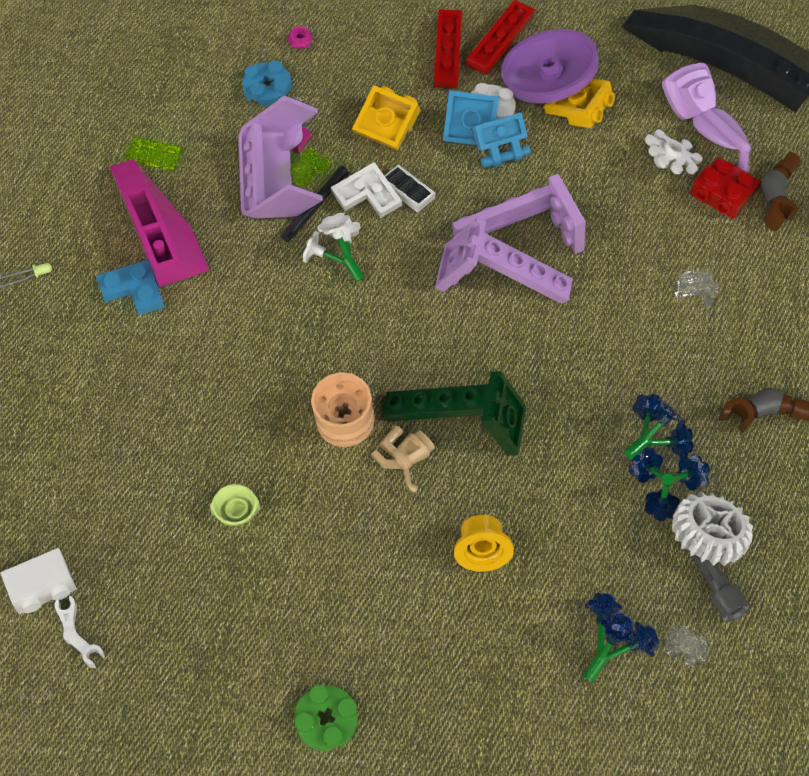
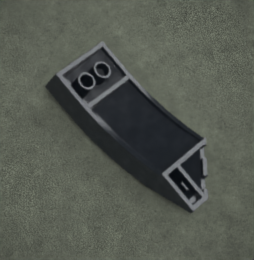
(730, 45)

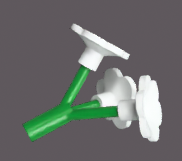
(339, 228)

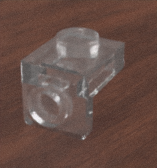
(697, 283)

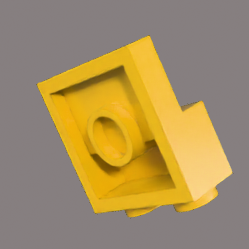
(585, 106)
(386, 117)

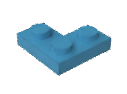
(134, 281)

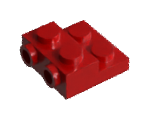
(725, 187)

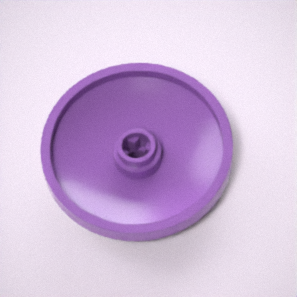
(550, 66)

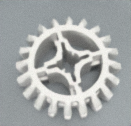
(712, 528)

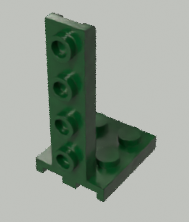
(497, 403)

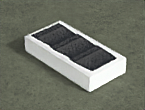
(409, 188)

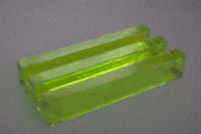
(152, 156)

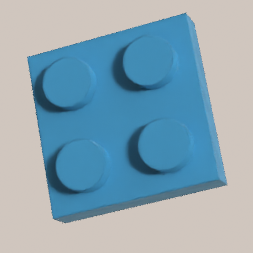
(467, 111)

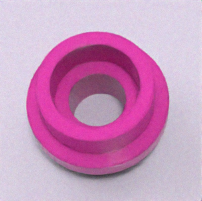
(300, 37)

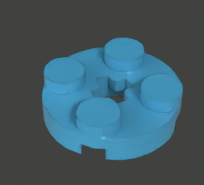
(266, 72)

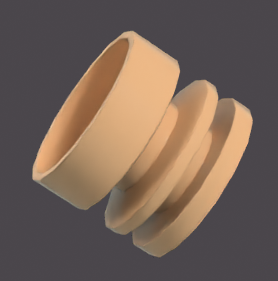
(343, 409)

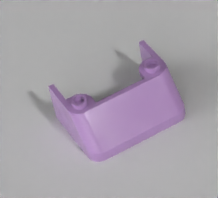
(266, 161)

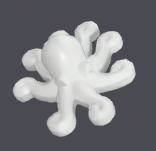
(672, 154)

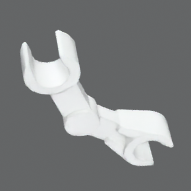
(71, 636)

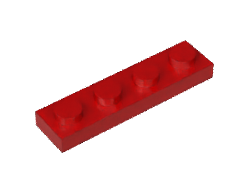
(500, 37)
(447, 49)

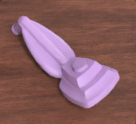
(694, 95)

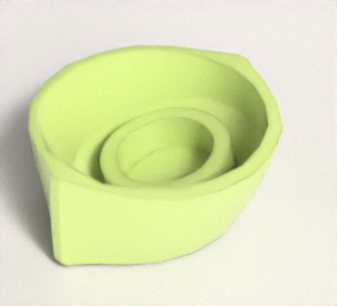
(234, 505)

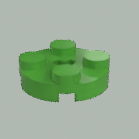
(319, 701)

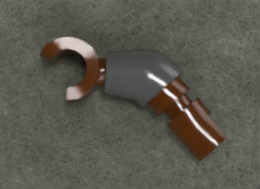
(774, 190)
(763, 403)

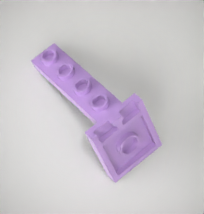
(553, 197)
(474, 245)

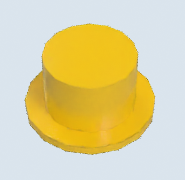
(483, 544)

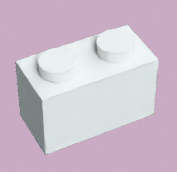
(38, 581)

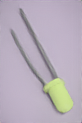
(38, 270)

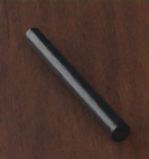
(325, 191)

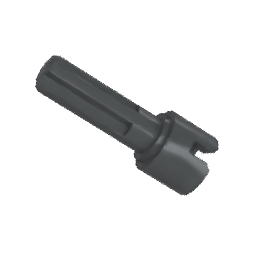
(726, 597)

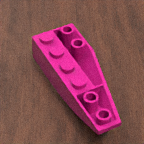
(159, 226)

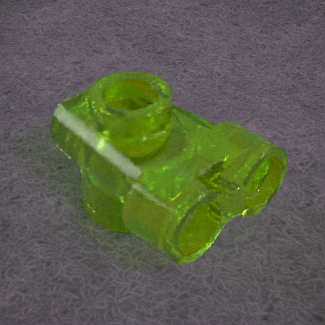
(307, 166)

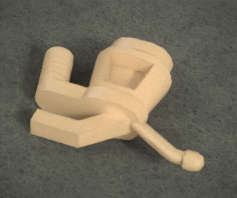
(411, 451)

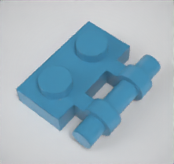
(499, 132)

